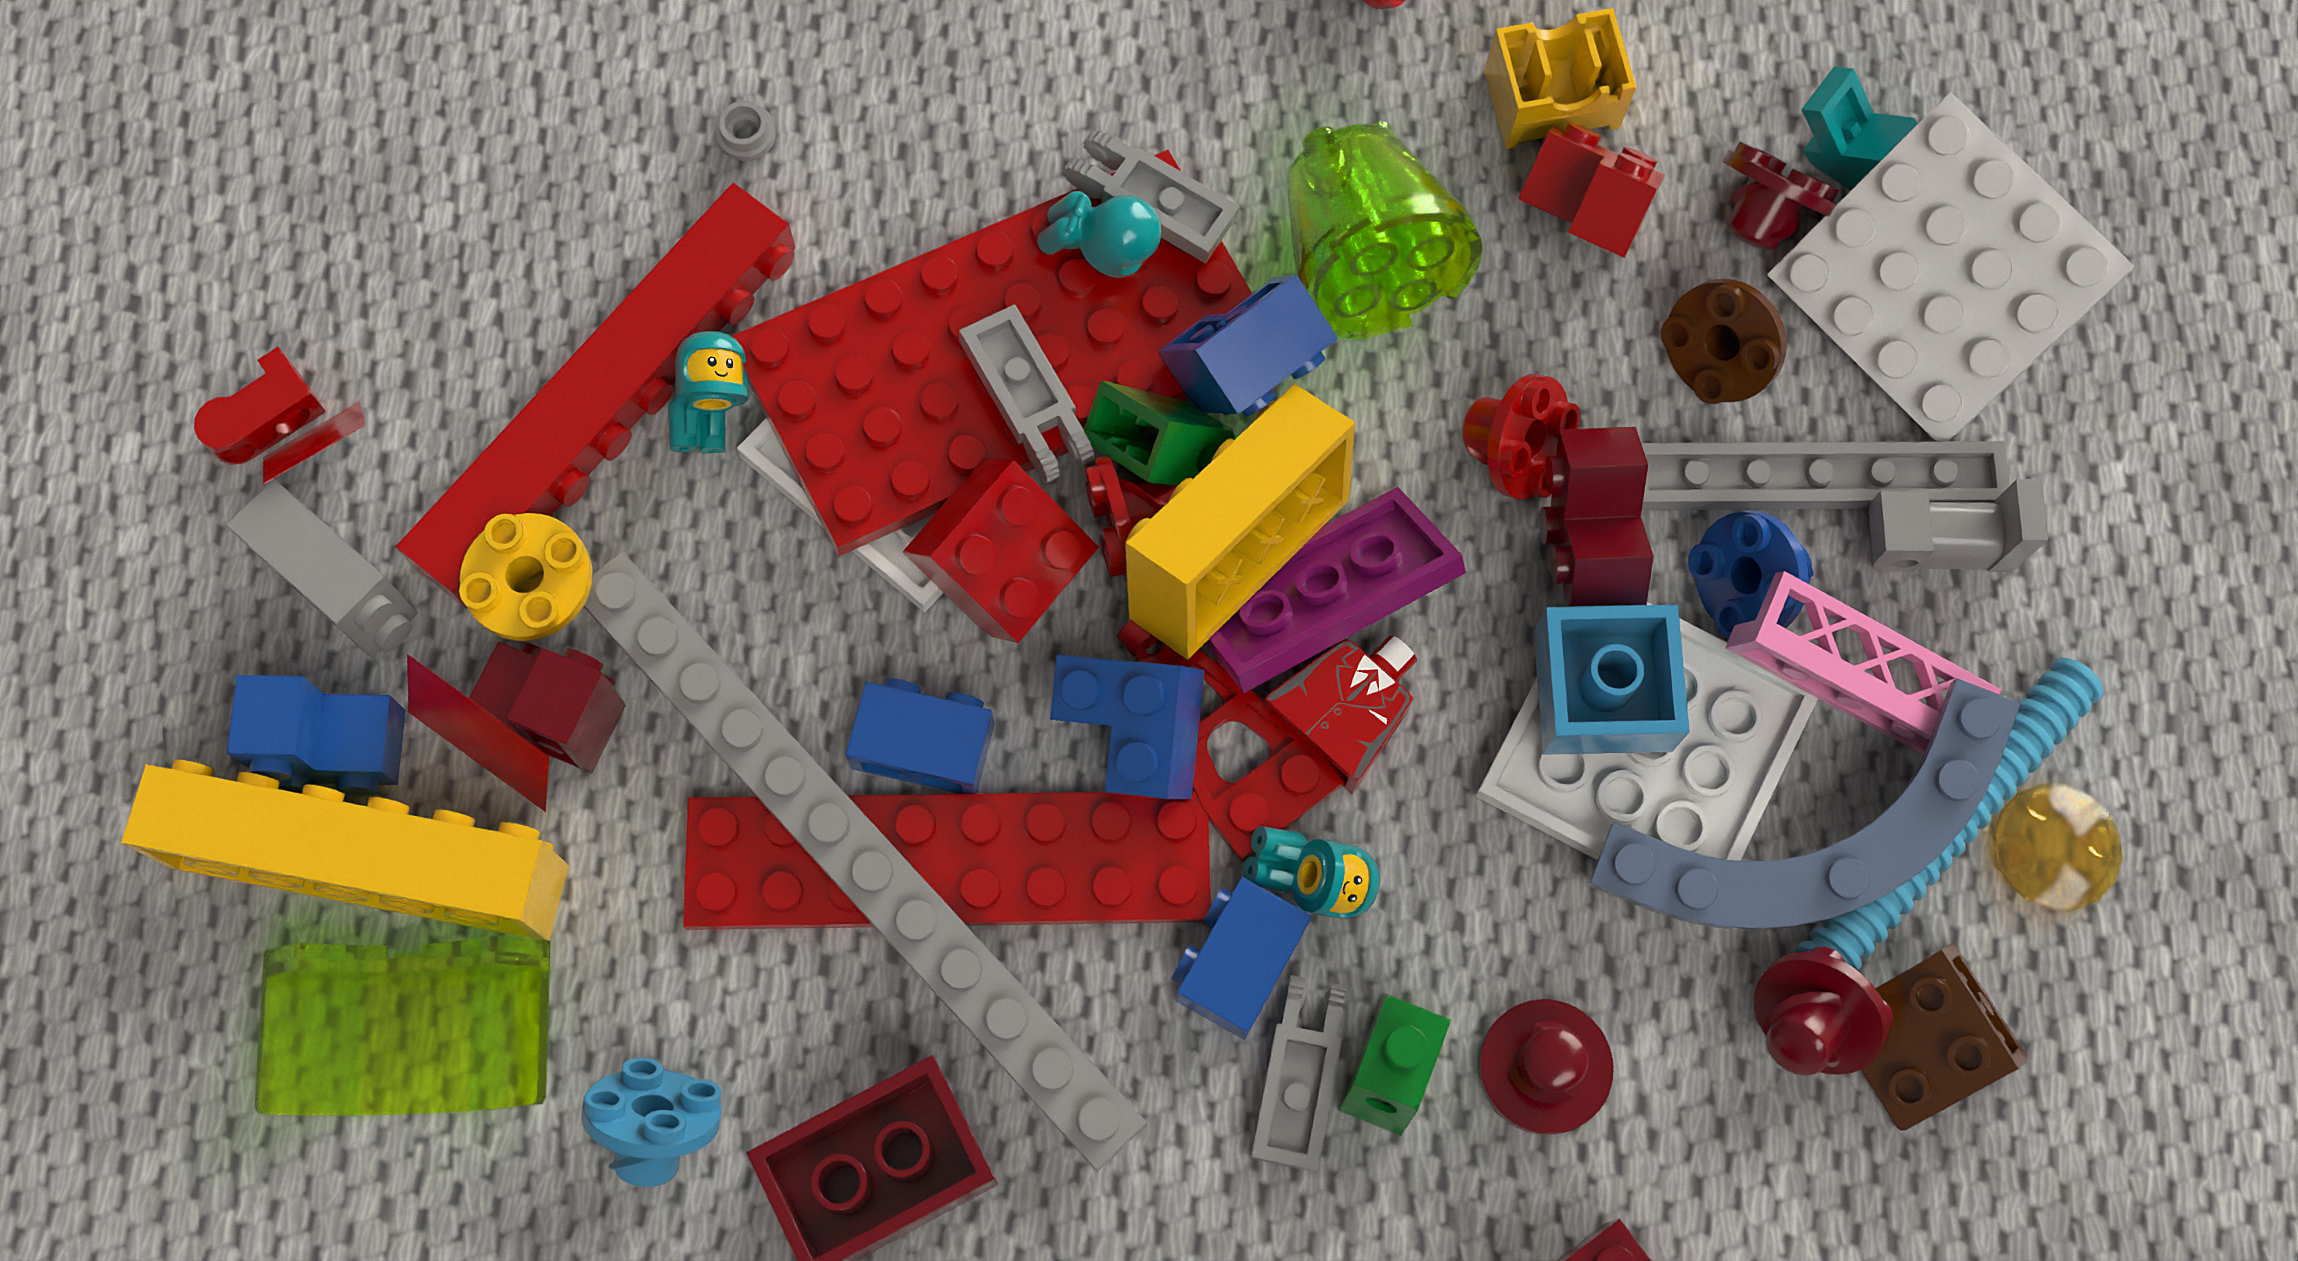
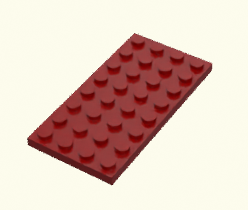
(887, 404)

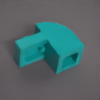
(1847, 131)

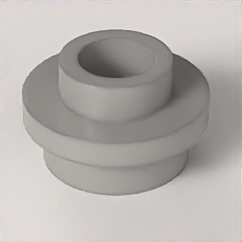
(740, 115)

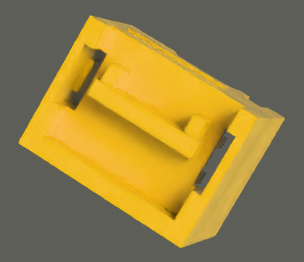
(1551, 76)

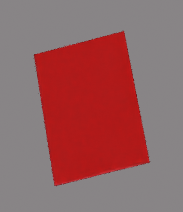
(312, 442)
(477, 733)

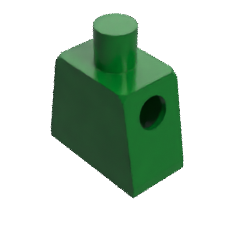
(1184, 439)
(1395, 1064)

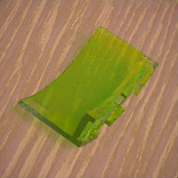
(403, 1033)

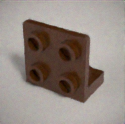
(1941, 1040)

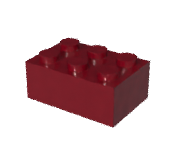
(872, 1167)

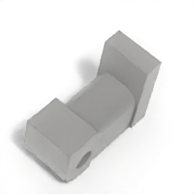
(1923, 534)

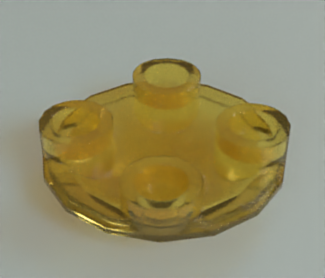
(2057, 847)

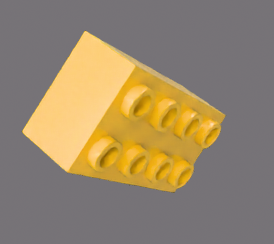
(1239, 520)

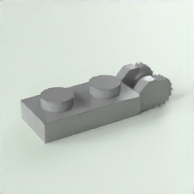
(1188, 211)
(1025, 388)
(1299, 1083)

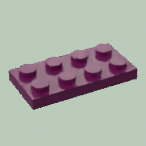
(1335, 587)

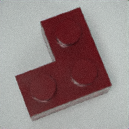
(1596, 517)
(552, 700)

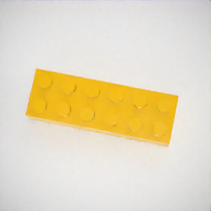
(347, 850)

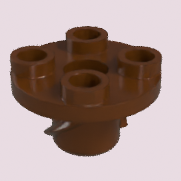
(1725, 340)

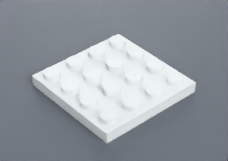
(1949, 269)
(1695, 798)

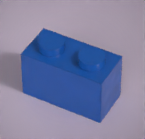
(921, 736)
(1241, 957)

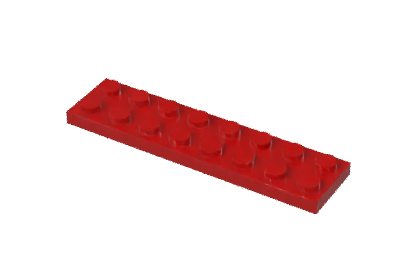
(983, 853)

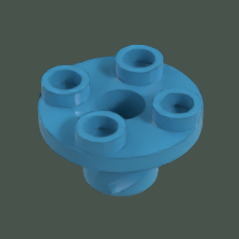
(651, 1119)

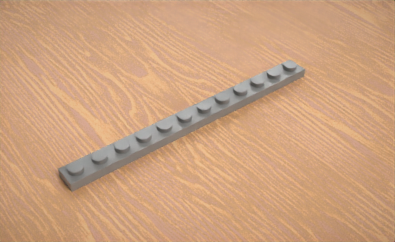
(864, 864)

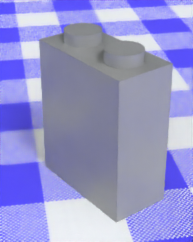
(324, 569)

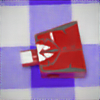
(1348, 704)

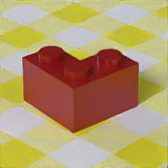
(1592, 187)

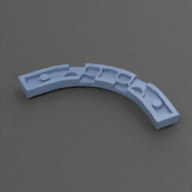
(1838, 878)

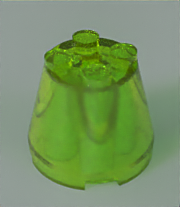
(1375, 230)

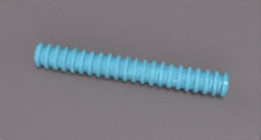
(2039, 725)

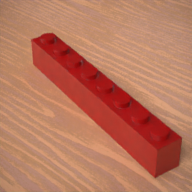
(607, 383)

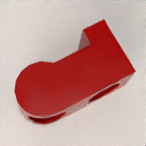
(259, 413)

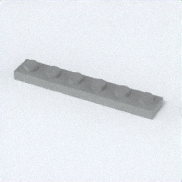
(1819, 473)

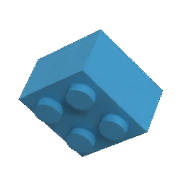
(1610, 679)

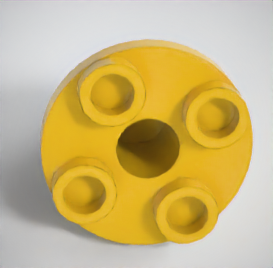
(525, 576)

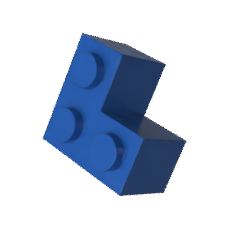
(1239, 356)
(1150, 717)
(310, 737)

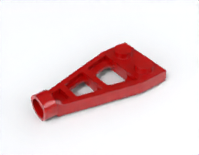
(1273, 793)

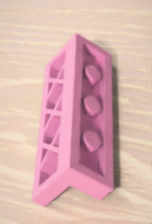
(1839, 683)

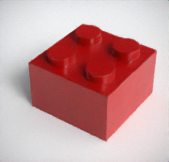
(1001, 549)

